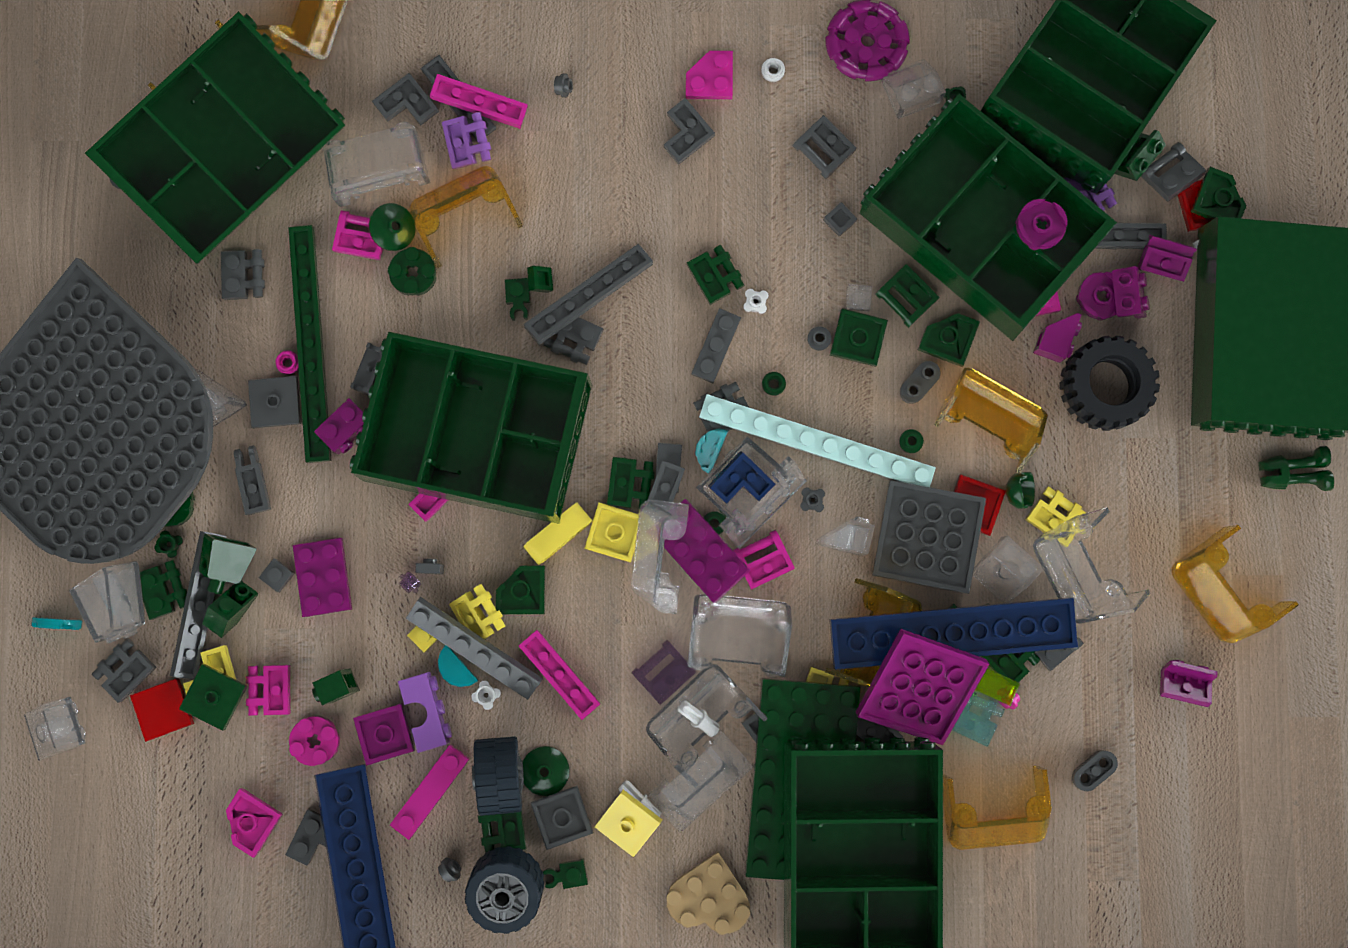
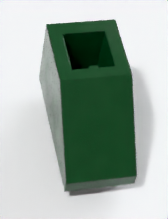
(229, 608)

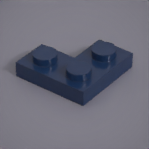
(738, 474)

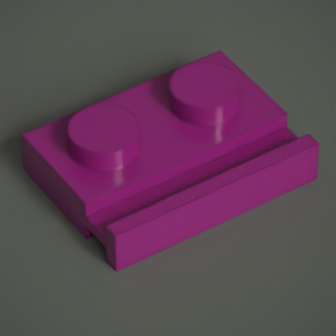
(1166, 258)

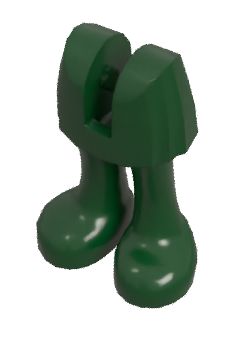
(1319, 459)

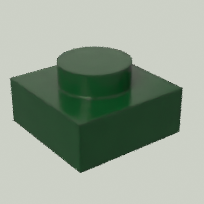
(540, 279)

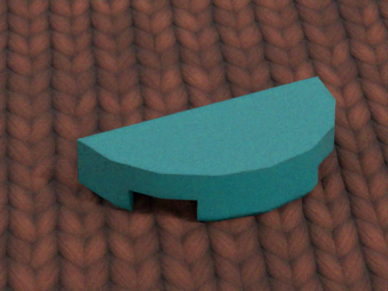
(709, 448)
(51, 623)
(454, 670)

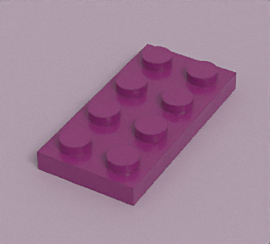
(706, 557)

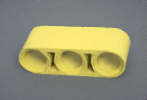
(557, 535)

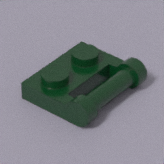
(913, 290)

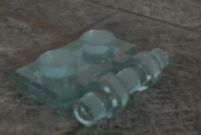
(978, 727)

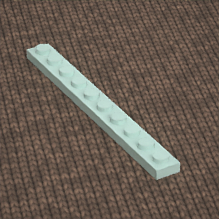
(816, 442)

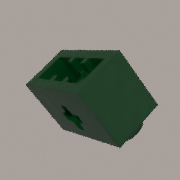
(335, 687)

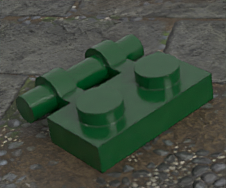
(709, 278)
(622, 482)
(155, 593)
(1012, 666)
(510, 831)

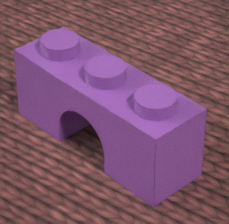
(423, 690)

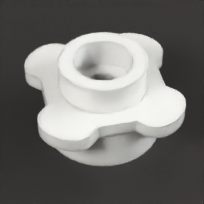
(755, 307)
(493, 693)

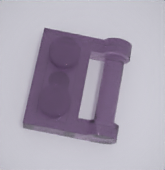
(670, 678)

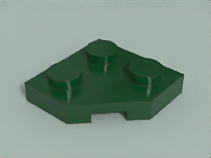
(1218, 196)
(950, 339)
(522, 592)

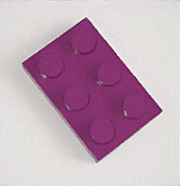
(322, 577)

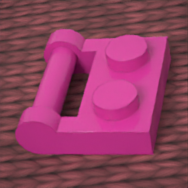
(353, 241)
(769, 566)

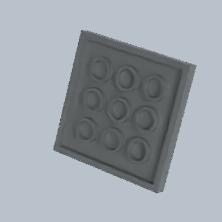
(929, 537)

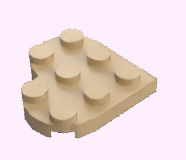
(709, 896)

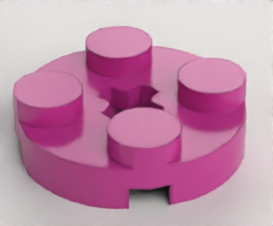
(306, 728)

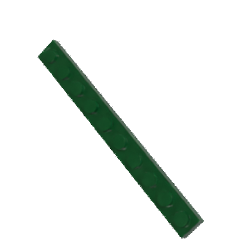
(309, 340)

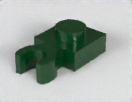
(517, 293)
(570, 874)

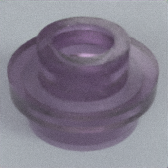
(409, 582)

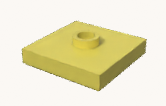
(613, 532)
(628, 823)

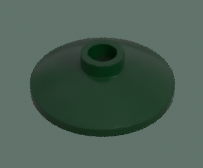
(382, 231)
(552, 760)

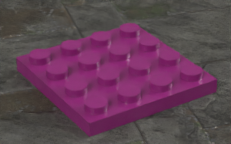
(922, 687)

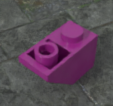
(1056, 339)

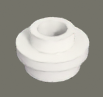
(773, 63)

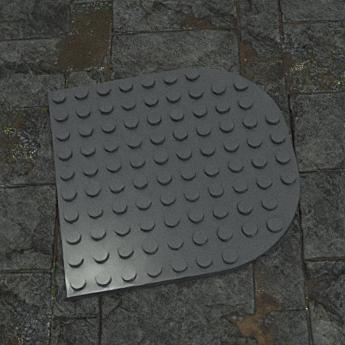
(97, 424)

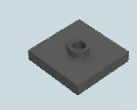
(274, 402)
(562, 817)

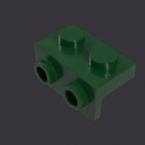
(1141, 155)

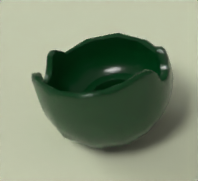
(1021, 490)

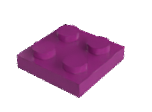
(384, 734)

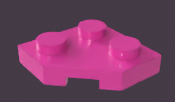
(711, 77)
(250, 821)

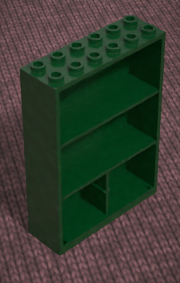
(1095, 80)
(217, 137)
(957, 208)
(1271, 329)
(472, 427)
(863, 843)

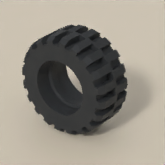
(1134, 365)

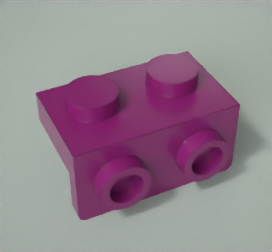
(1129, 292)
(341, 427)
(1187, 683)

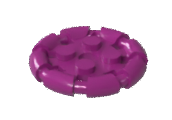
(874, 28)

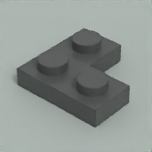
(403, 95)
(693, 131)
(307, 838)

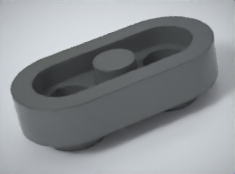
(920, 382)
(1095, 773)

